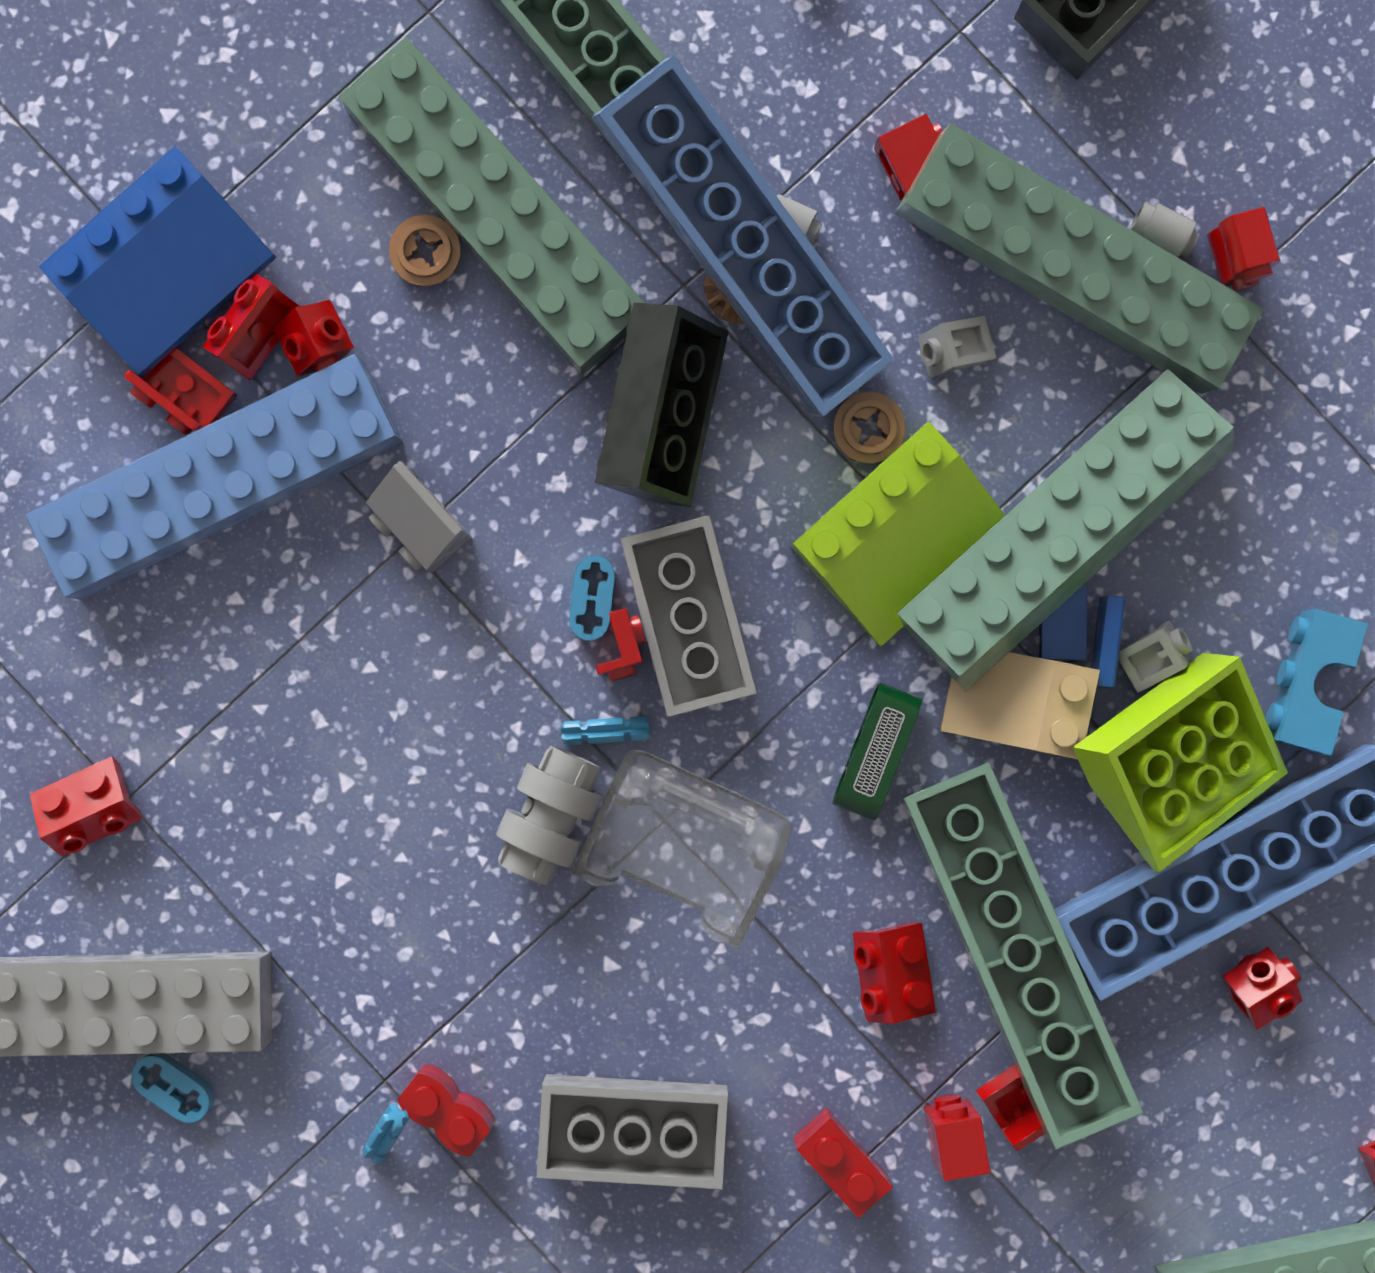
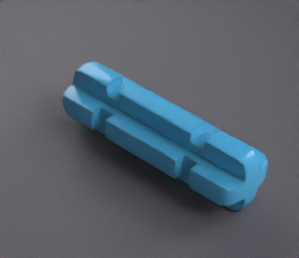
(605, 730)
(385, 1134)

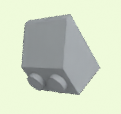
(416, 518)

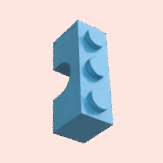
(1298, 715)

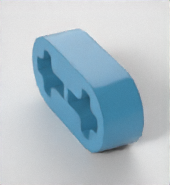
(581, 596)
(166, 1096)

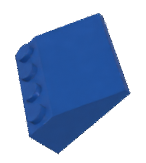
(157, 261)

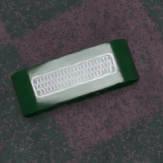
(877, 751)

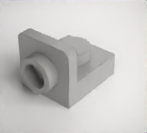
(956, 346)
(1156, 656)

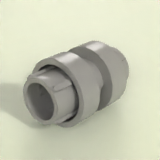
(541, 833)

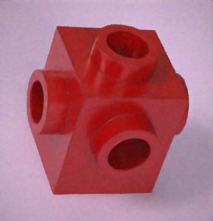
(313, 337)
(1264, 987)

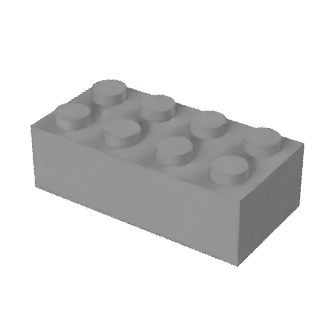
(688, 616)
(632, 1131)

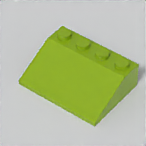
(898, 531)
(1183, 758)

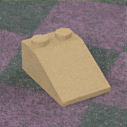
(1025, 705)

